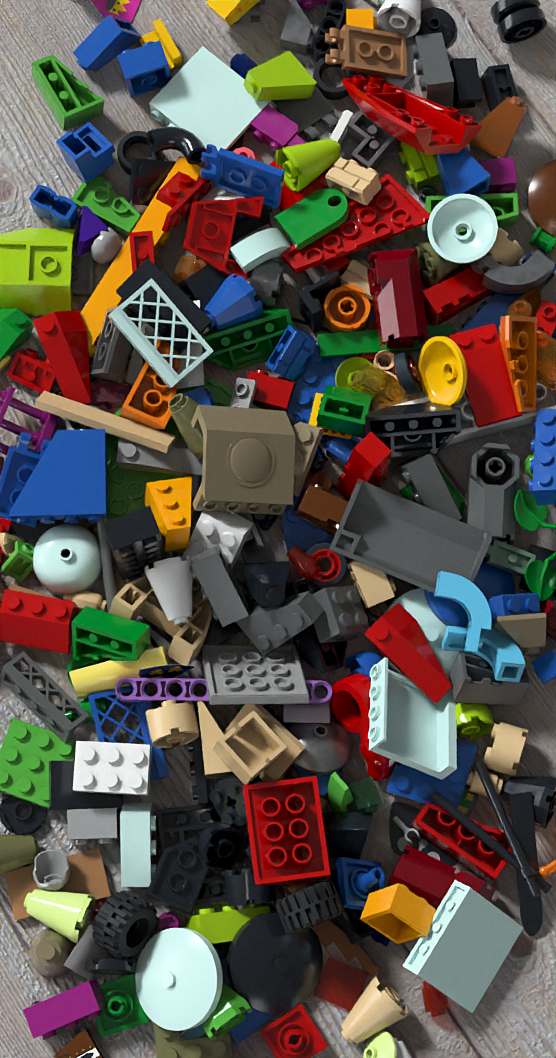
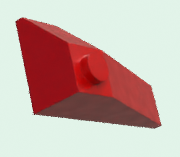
(66, 348)
(406, 647)

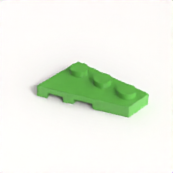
(107, 205)

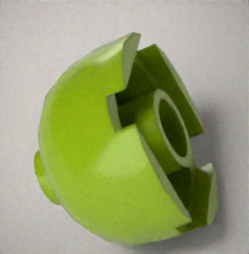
(473, 720)

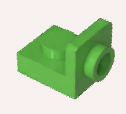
(20, 561)

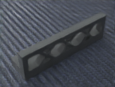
(37, 702)

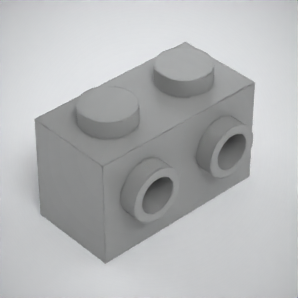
(93, 825)

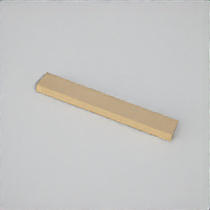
(103, 420)

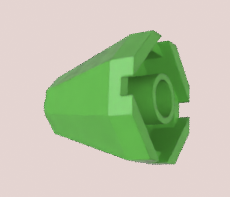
(227, 1013)

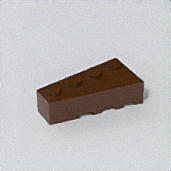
(320, 508)

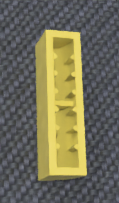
(106, 675)

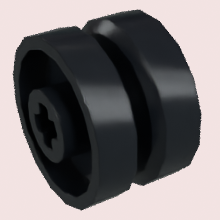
(518, 19)

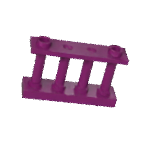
(47, 420)

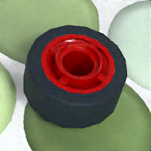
(338, 561)

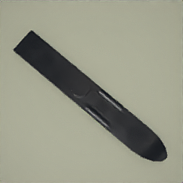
(524, 829)

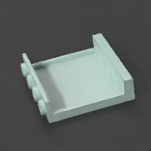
(207, 101)
(411, 726)
(463, 946)

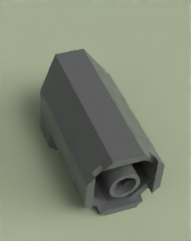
(493, 491)

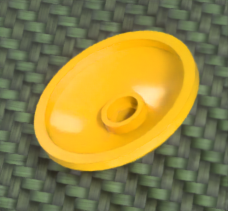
(442, 371)

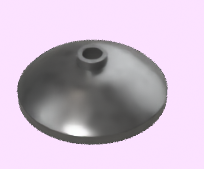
(323, 751)

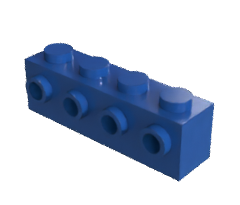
(544, 462)

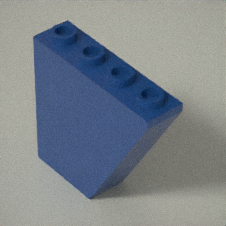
(67, 480)

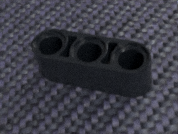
(329, 20)

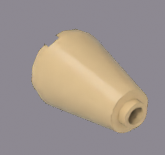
(373, 1011)

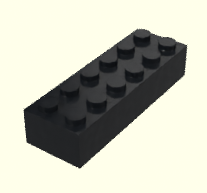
(135, 542)

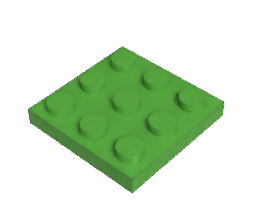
(26, 761)

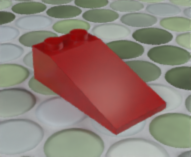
(488, 379)

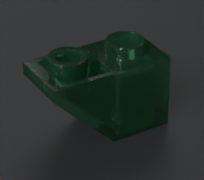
(365, 795)

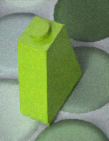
(280, 79)

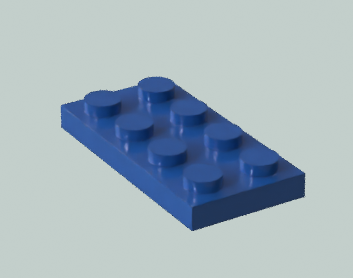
(314, 379)

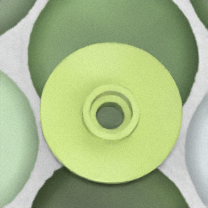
(380, 1046)

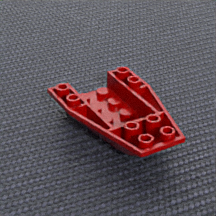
(410, 117)

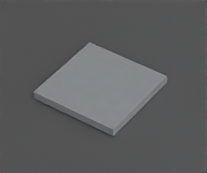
(247, 677)

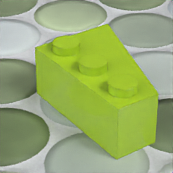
(224, 925)

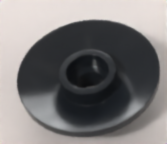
(439, 16)

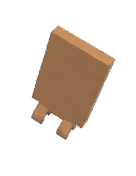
(368, 51)

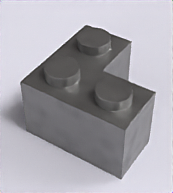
(372, 141)

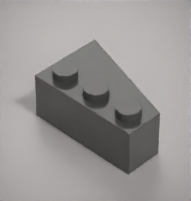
(433, 68)
(220, 586)
(274, 625)
(475, 682)

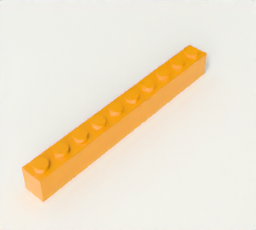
(121, 268)

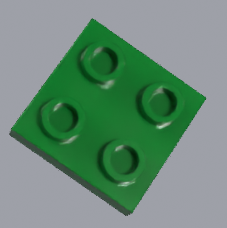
(122, 1008)

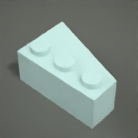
(137, 844)

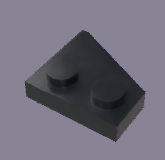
(147, 178)

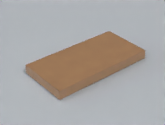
(85, 877)

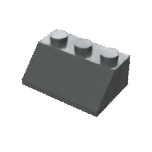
(112, 350)

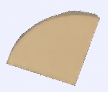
(7, 543)

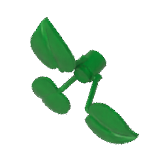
(538, 575)

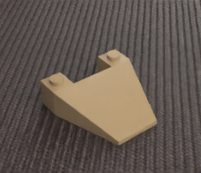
(140, 599)

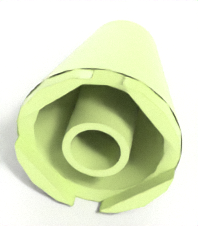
(61, 911)

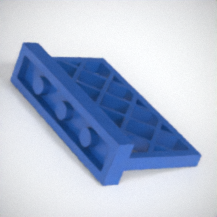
(158, 764)

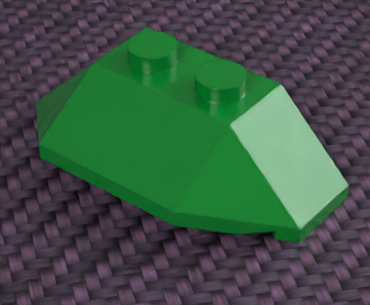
(248, 341)

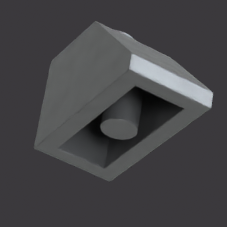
(297, 31)

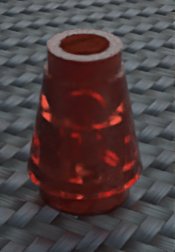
(303, 563)

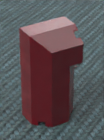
(397, 298)
(433, 878)

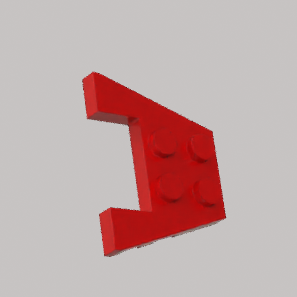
(212, 227)

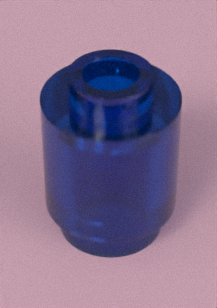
(242, 64)

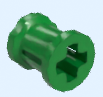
(543, 240)

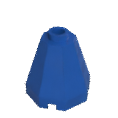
(233, 303)

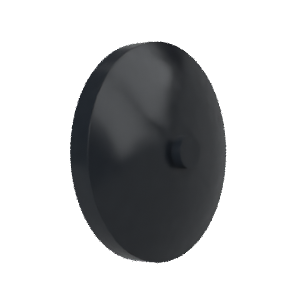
(274, 967)

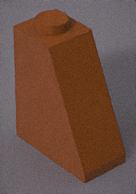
(500, 127)

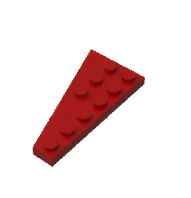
(386, 215)

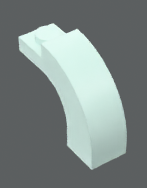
(259, 248)

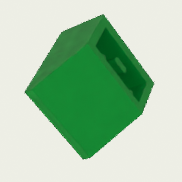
(344, 410)

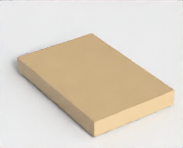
(294, 746)

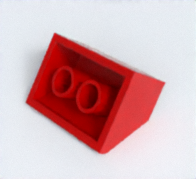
(37, 621)

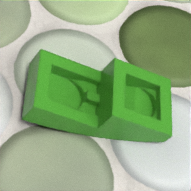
(338, 794)

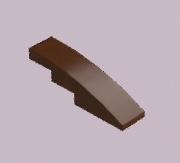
(330, 933)

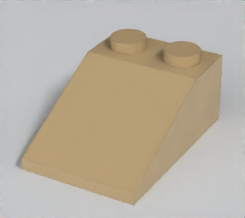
(210, 734)

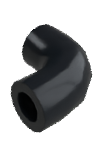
(176, 139)

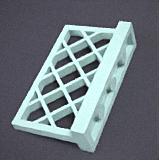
(144, 346)

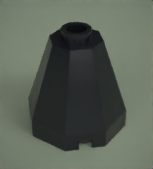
(543, 795)

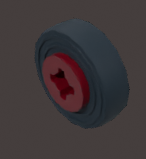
(407, 373)

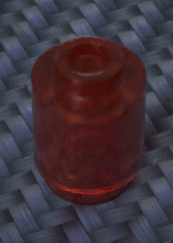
(434, 1000)

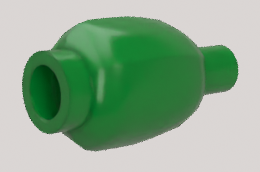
(101, 705)

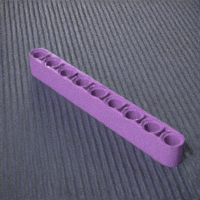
(187, 694)

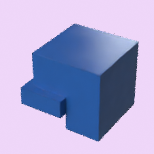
(86, 152)

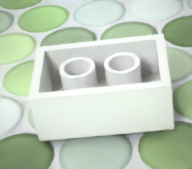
(219, 529)
(112, 768)

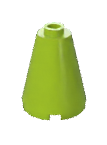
(306, 161)

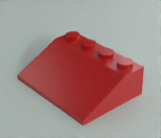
(286, 831)

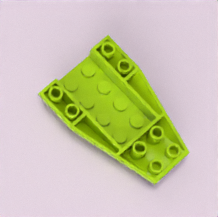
(37, 270)

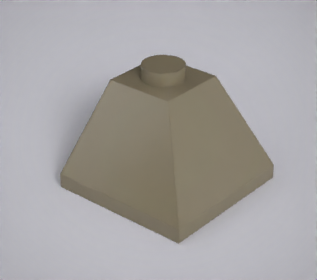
(525, 630)

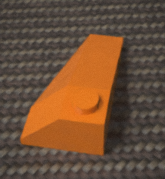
(519, 348)
(150, 395)

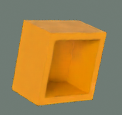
(398, 913)

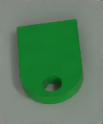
(313, 217)

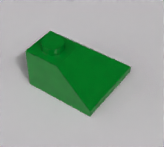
(14, 330)

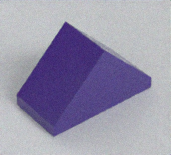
(88, 230)

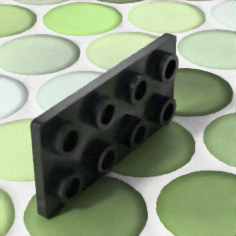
(185, 305)

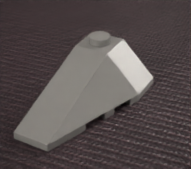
(142, 458)

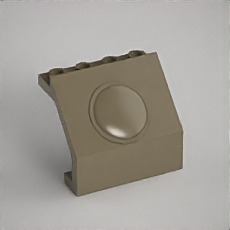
(245, 460)

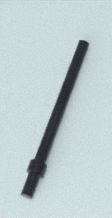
(484, 837)
(526, 871)

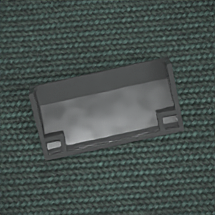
(407, 538)

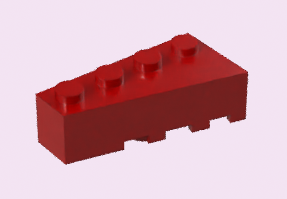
(367, 462)
(459, 842)

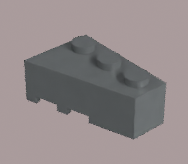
(427, 485)

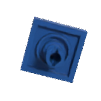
(357, 880)

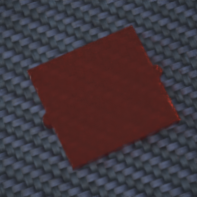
(340, 984)

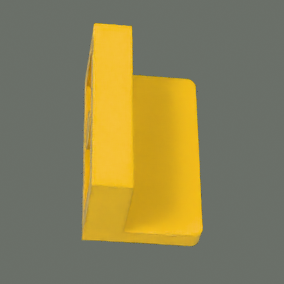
(160, 33)

